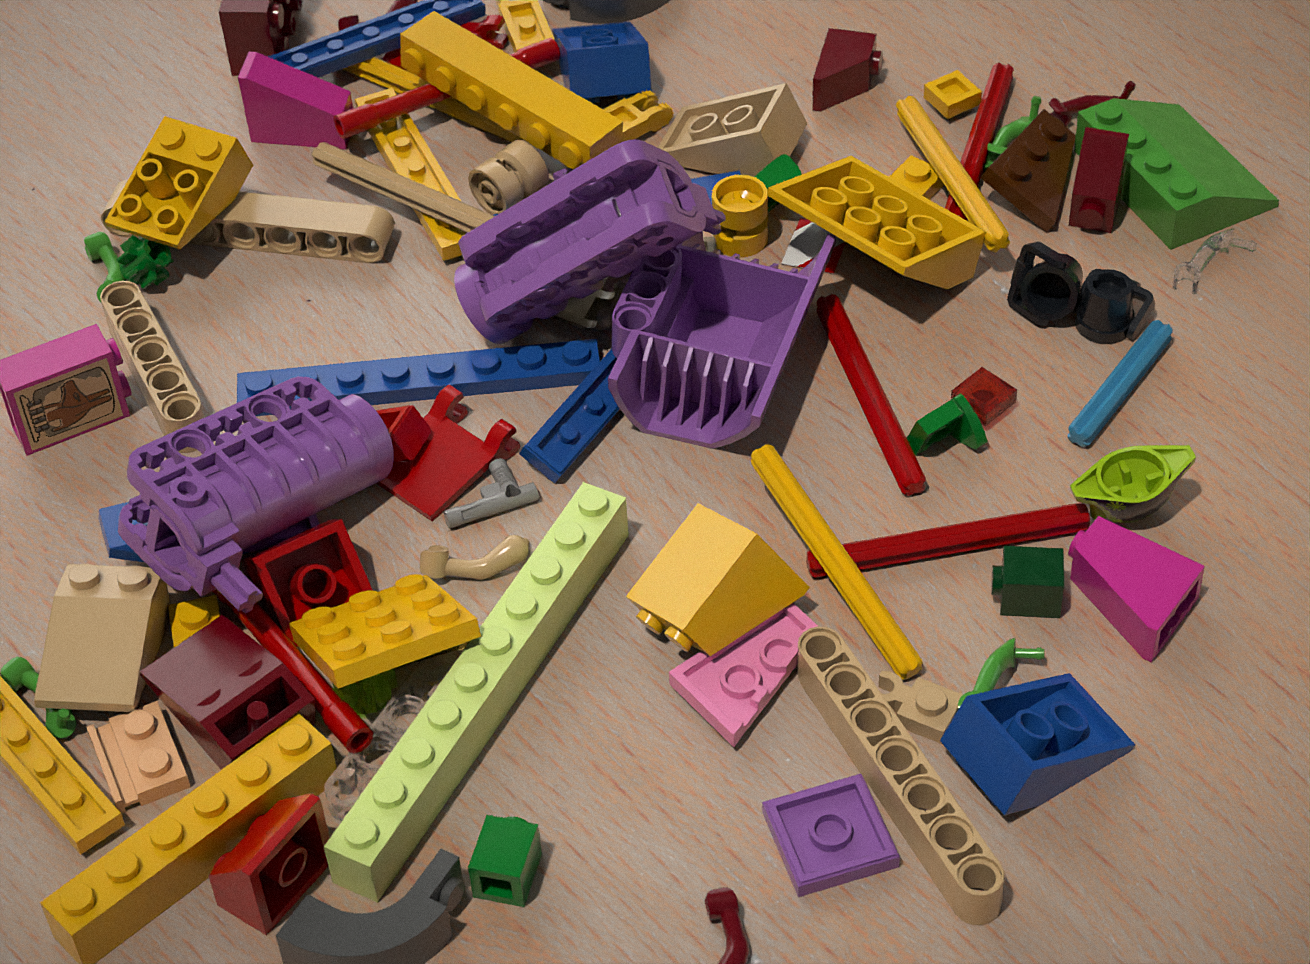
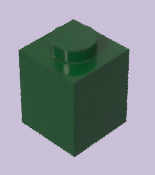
(1029, 581)

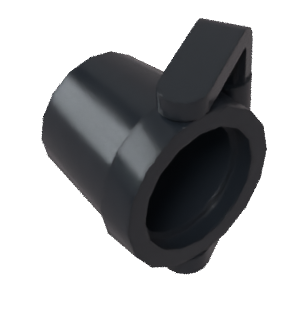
(1048, 288)
(1106, 307)

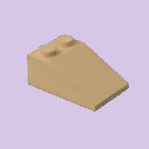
(736, 131)
(101, 636)

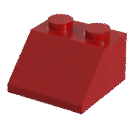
(307, 573)
(273, 863)

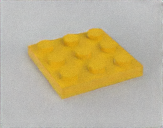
(383, 629)

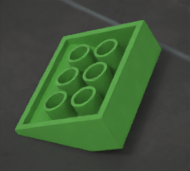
(1177, 171)

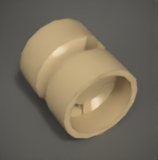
(508, 177)

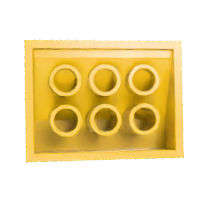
(885, 221)

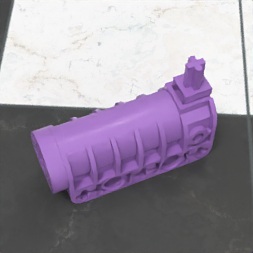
(249, 483)

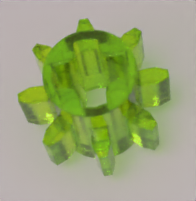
(370, 693)

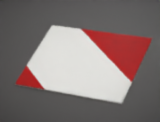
(807, 243)

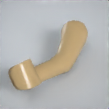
(437, 564)

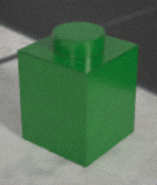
(505, 860)

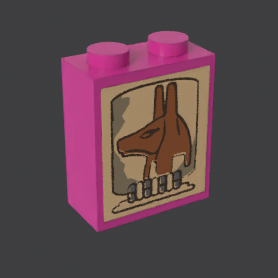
(64, 388)

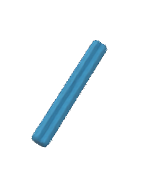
(1119, 383)

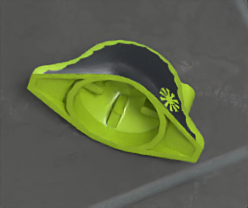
(1132, 481)

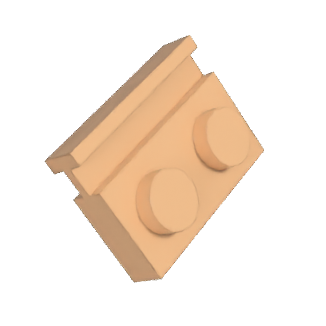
(138, 757)

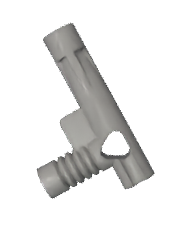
(494, 497)

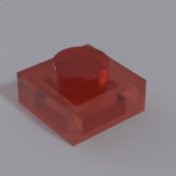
(986, 394)

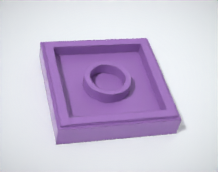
(830, 835)

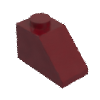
(845, 67)
(1098, 180)

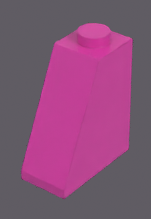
(289, 104)
(1134, 583)

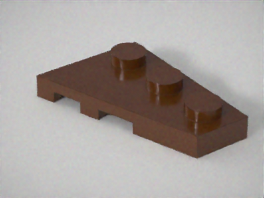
(1034, 169)

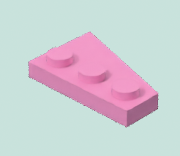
(744, 675)

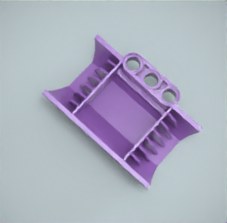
(706, 340)

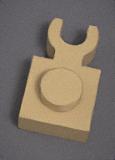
(921, 708)

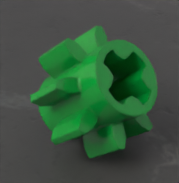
(144, 261)

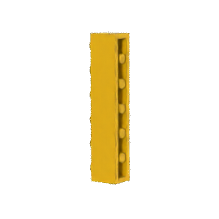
(508, 91)
(184, 842)

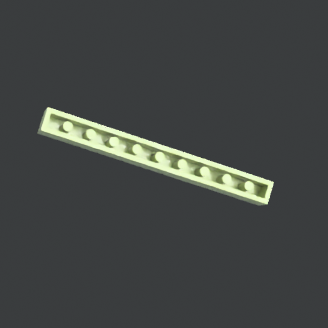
(476, 694)

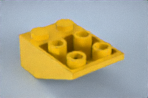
(180, 183)

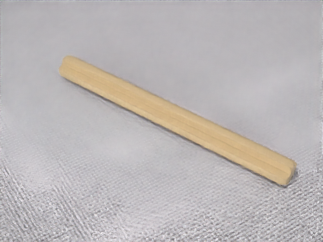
(398, 187)

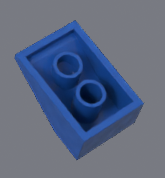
(603, 60)
(1033, 740)

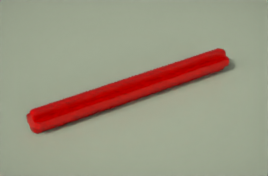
(984, 127)
(871, 395)
(962, 537)

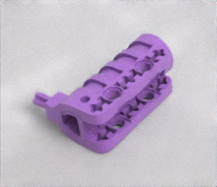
(576, 235)

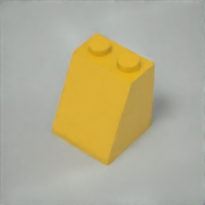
(713, 583)

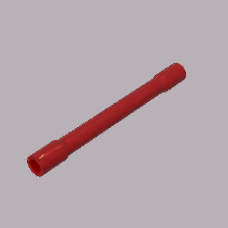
(371, 115)
(337, 714)

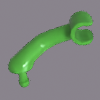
(1011, 132)
(99, 246)
(998, 662)
(20, 673)

